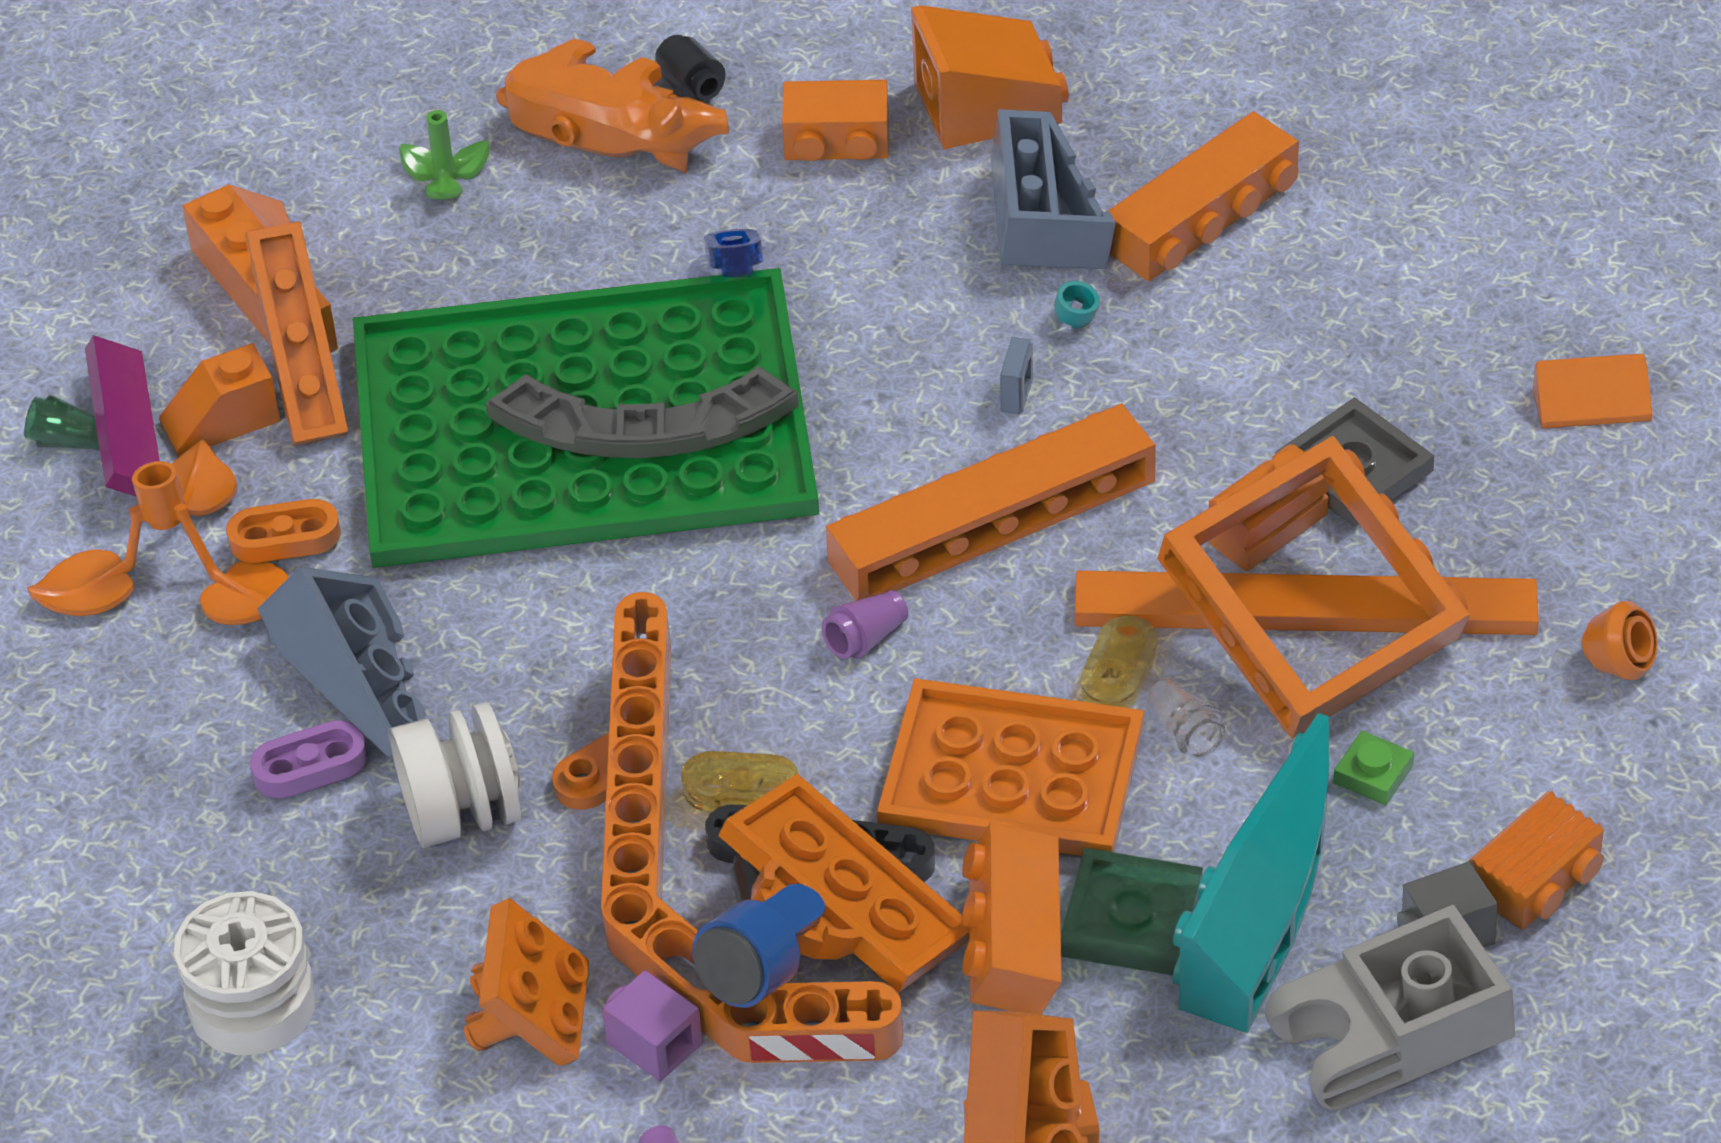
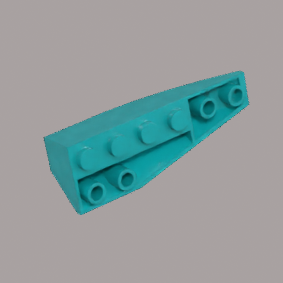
(1257, 892)

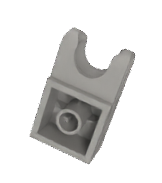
(1396, 1008)

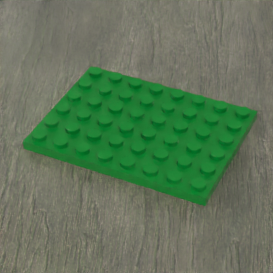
(464, 486)

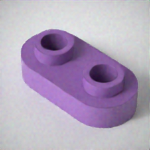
(308, 759)

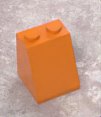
(980, 64)

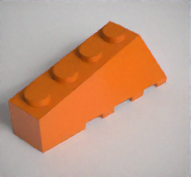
(217, 237)
(1022, 1079)

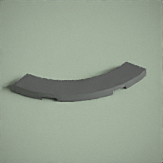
(642, 428)

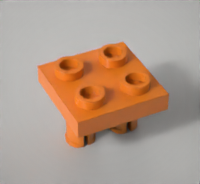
(528, 987)

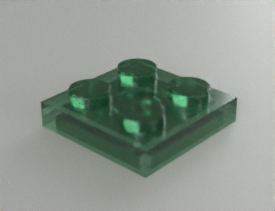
(1128, 910)

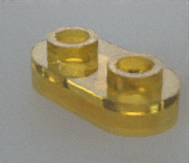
(1126, 654)
(739, 776)

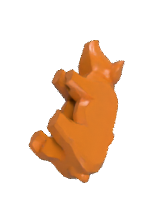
(603, 111)

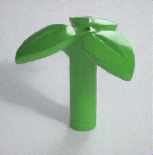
(440, 162)

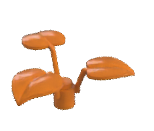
(165, 496)

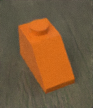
(221, 401)

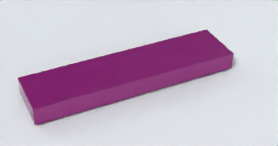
(121, 411)

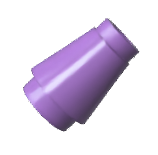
(862, 624)

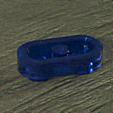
(733, 251)

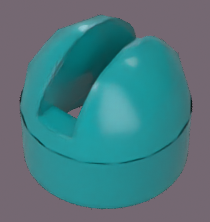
(1081, 293)

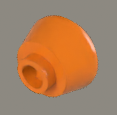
(1621, 641)

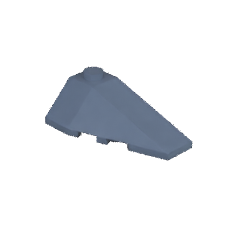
(342, 641)

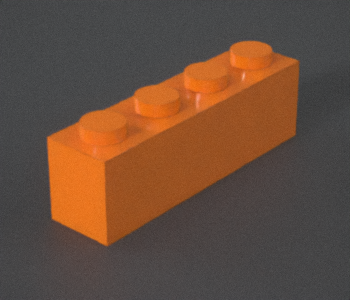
(1203, 195)

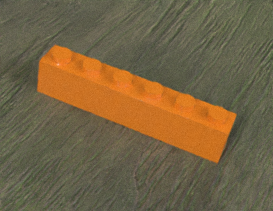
(991, 503)

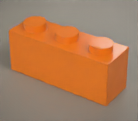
(1013, 919)

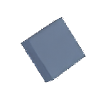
(1016, 375)

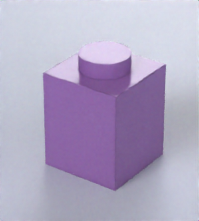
(652, 1025)

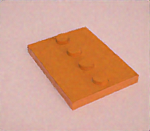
(1011, 761)

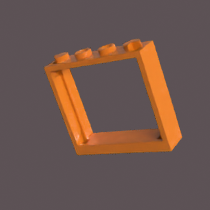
(1246, 640)

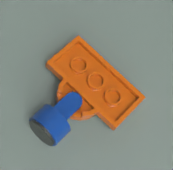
(822, 896)

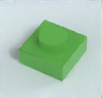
(1373, 767)

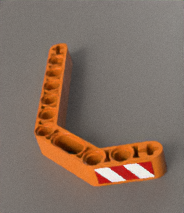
(642, 697)

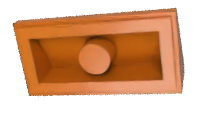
(1592, 391)

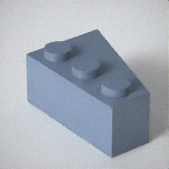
(1041, 198)

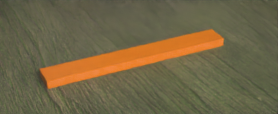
(1307, 602)

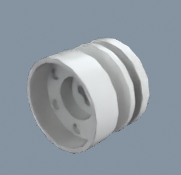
(455, 774)
(245, 973)

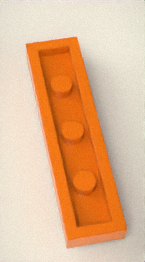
(296, 333)

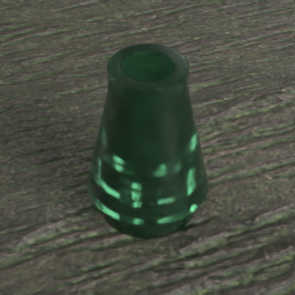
(60, 425)

